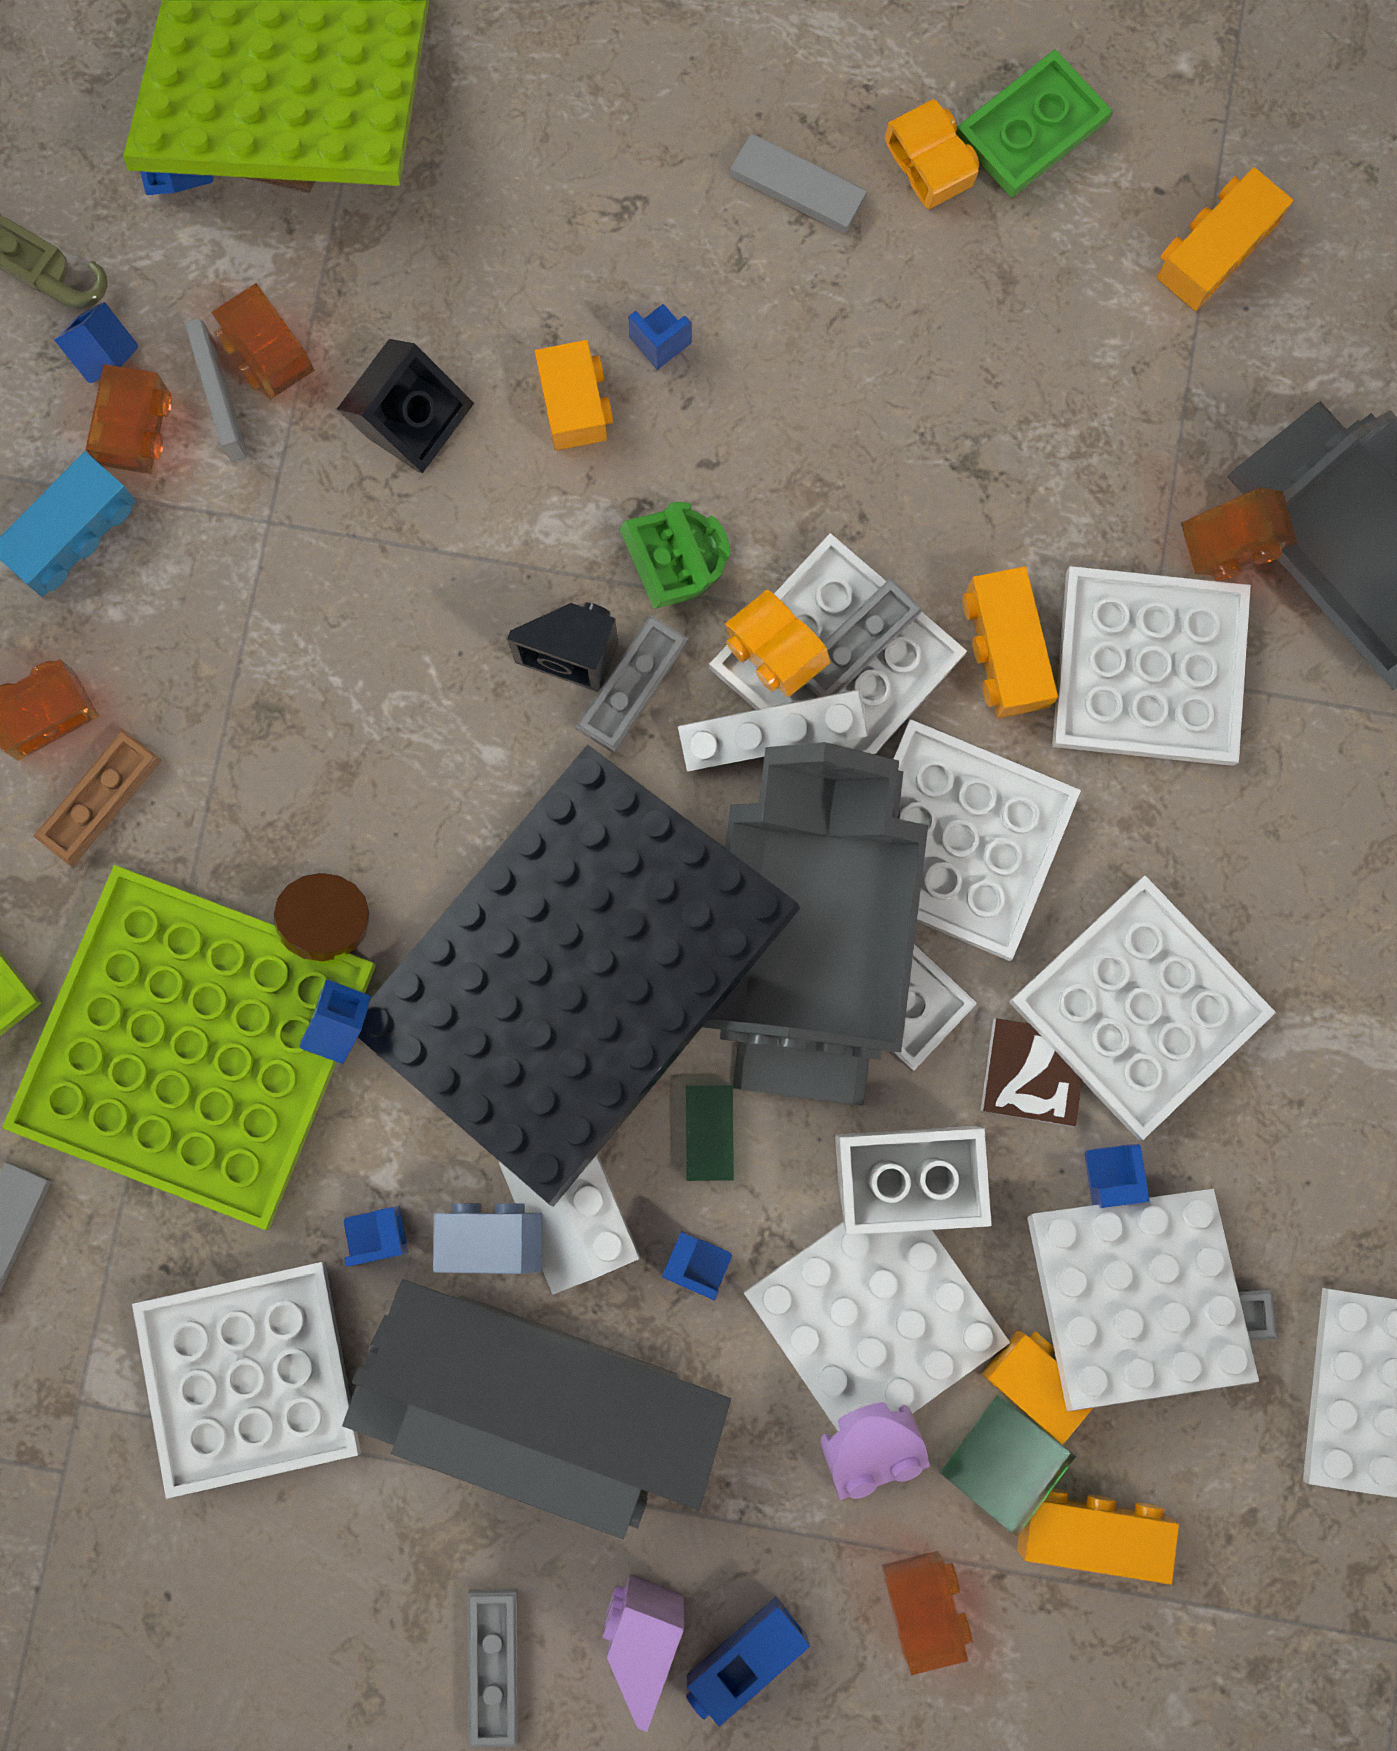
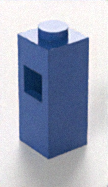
(746, 1662)

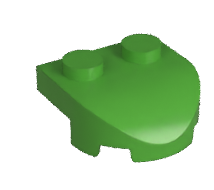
(676, 552)

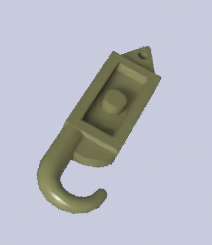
(44, 266)

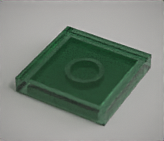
(1007, 1465)

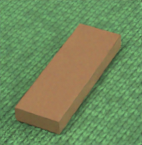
(97, 798)

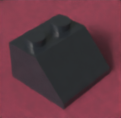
(406, 404)
(568, 644)

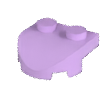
(874, 1450)

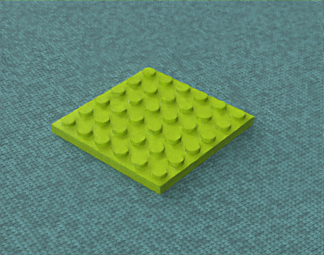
(279, 89)
(182, 1050)

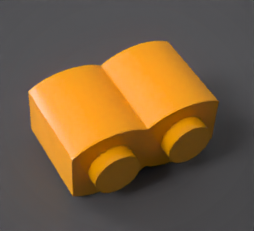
(932, 153)
(777, 644)

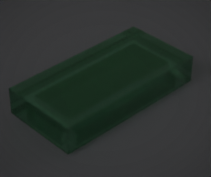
(709, 1133)

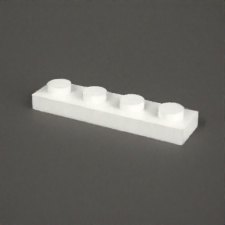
(748, 733)

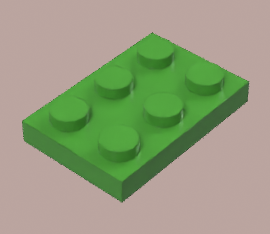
(1034, 123)

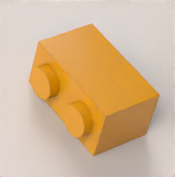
(572, 394)
(1033, 1383)

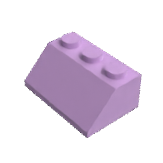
(643, 1636)

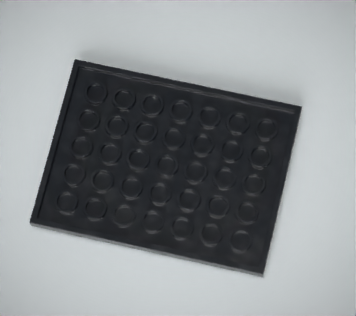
(573, 972)

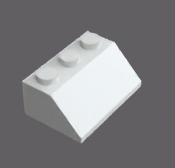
(913, 1180)
(582, 1232)

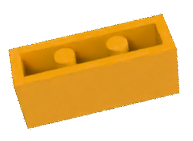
(1223, 237)
(1009, 642)
(1101, 1537)

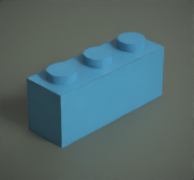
(64, 524)

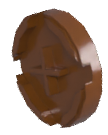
(321, 916)

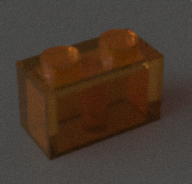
(262, 341)
(128, 419)
(1239, 533)
(42, 709)
(926, 1613)

